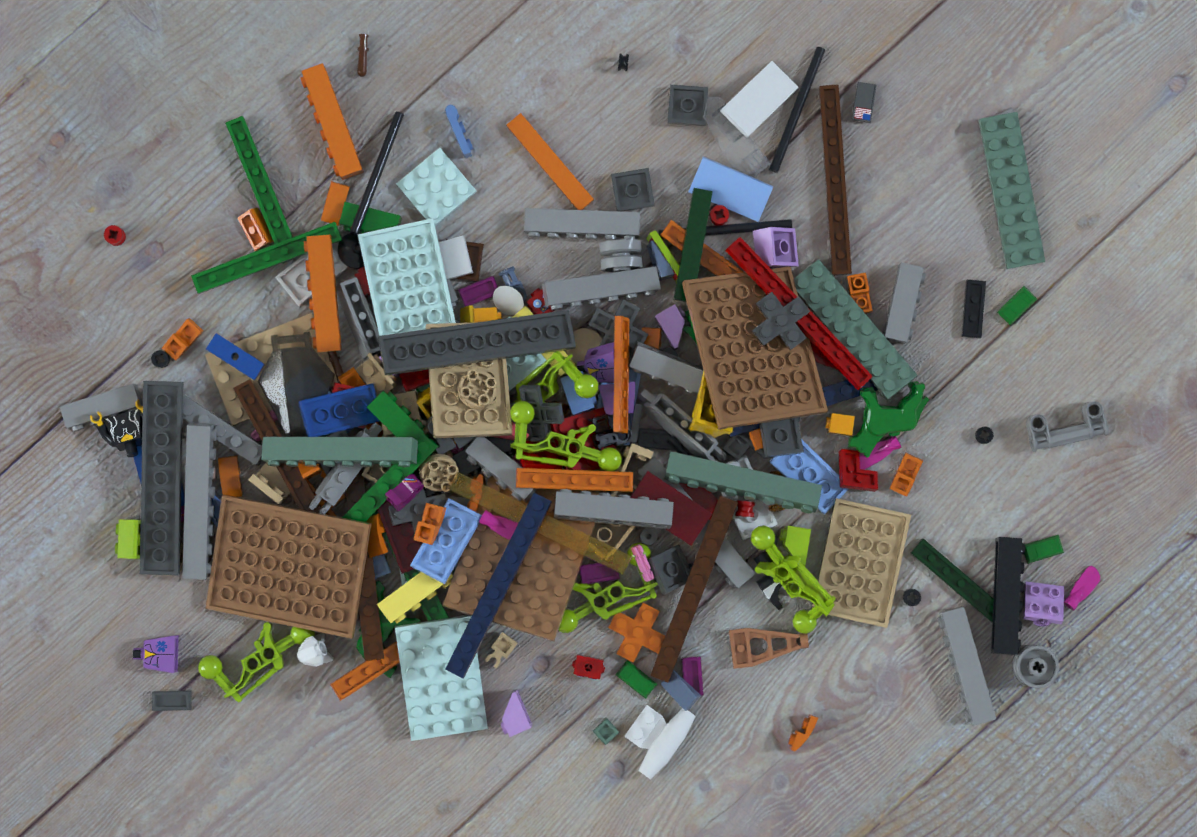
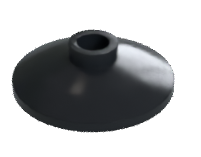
(347, 252)

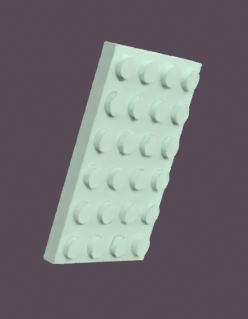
(406, 277)
(435, 698)

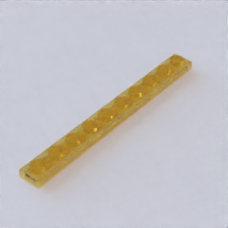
(549, 528)

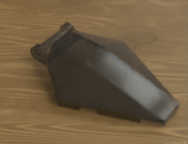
(293, 377)

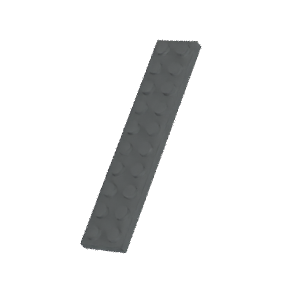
(476, 342)
(161, 477)

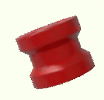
(718, 218)
(117, 238)
(745, 509)

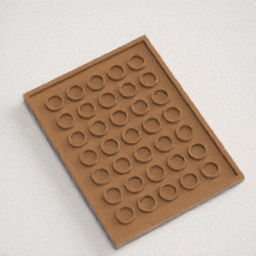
(744, 377)
(288, 566)
(541, 584)

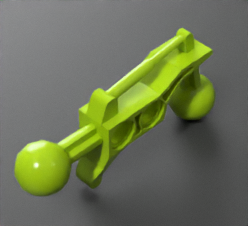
(585, 385)
(523, 413)
(794, 579)
(570, 618)
(211, 667)

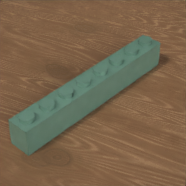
(340, 451)
(743, 482)

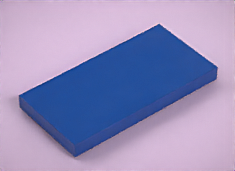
(338, 411)

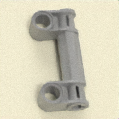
(1068, 434)

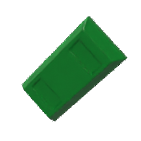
(1017, 305)
(1043, 549)
(636, 679)

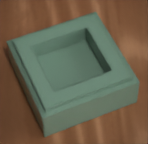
(606, 731)

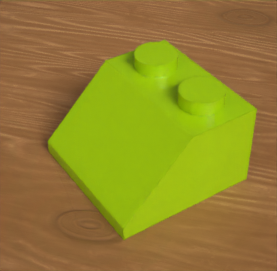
(128, 539)
(796, 541)

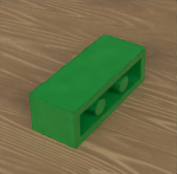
(373, 221)
(395, 417)

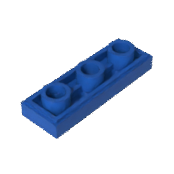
(226, 350)

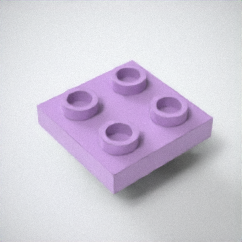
(1043, 603)

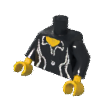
(122, 430)

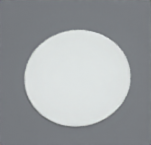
(508, 300)

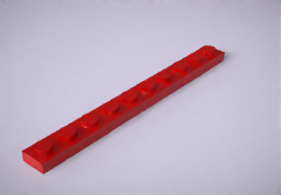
(809, 324)

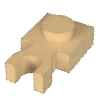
(503, 647)

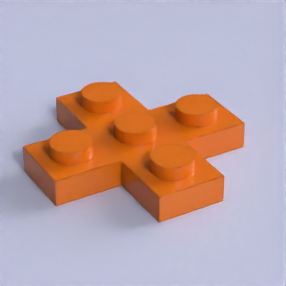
(637, 632)

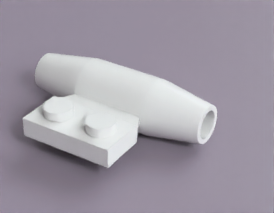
(658, 737)

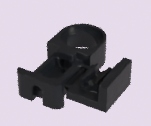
(605, 436)

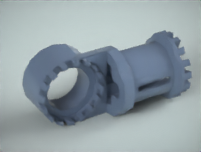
(515, 283)

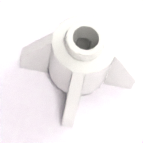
(314, 651)

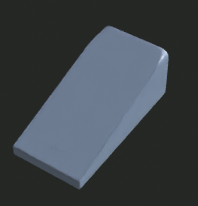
(664, 269)
(681, 691)

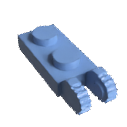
(458, 129)

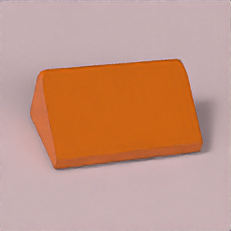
(255, 228)

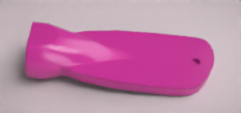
(879, 452)
(498, 524)
(1082, 587)

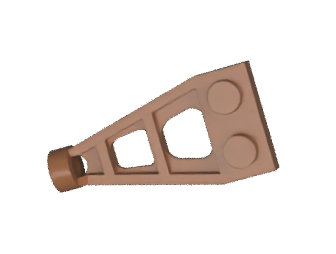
(741, 648)

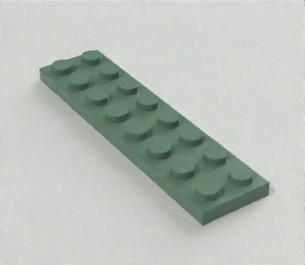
(1011, 190)
(853, 329)

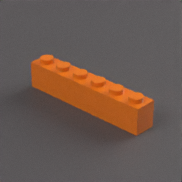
(332, 122)
(324, 293)

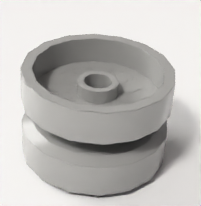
(621, 255)
(1046, 669)

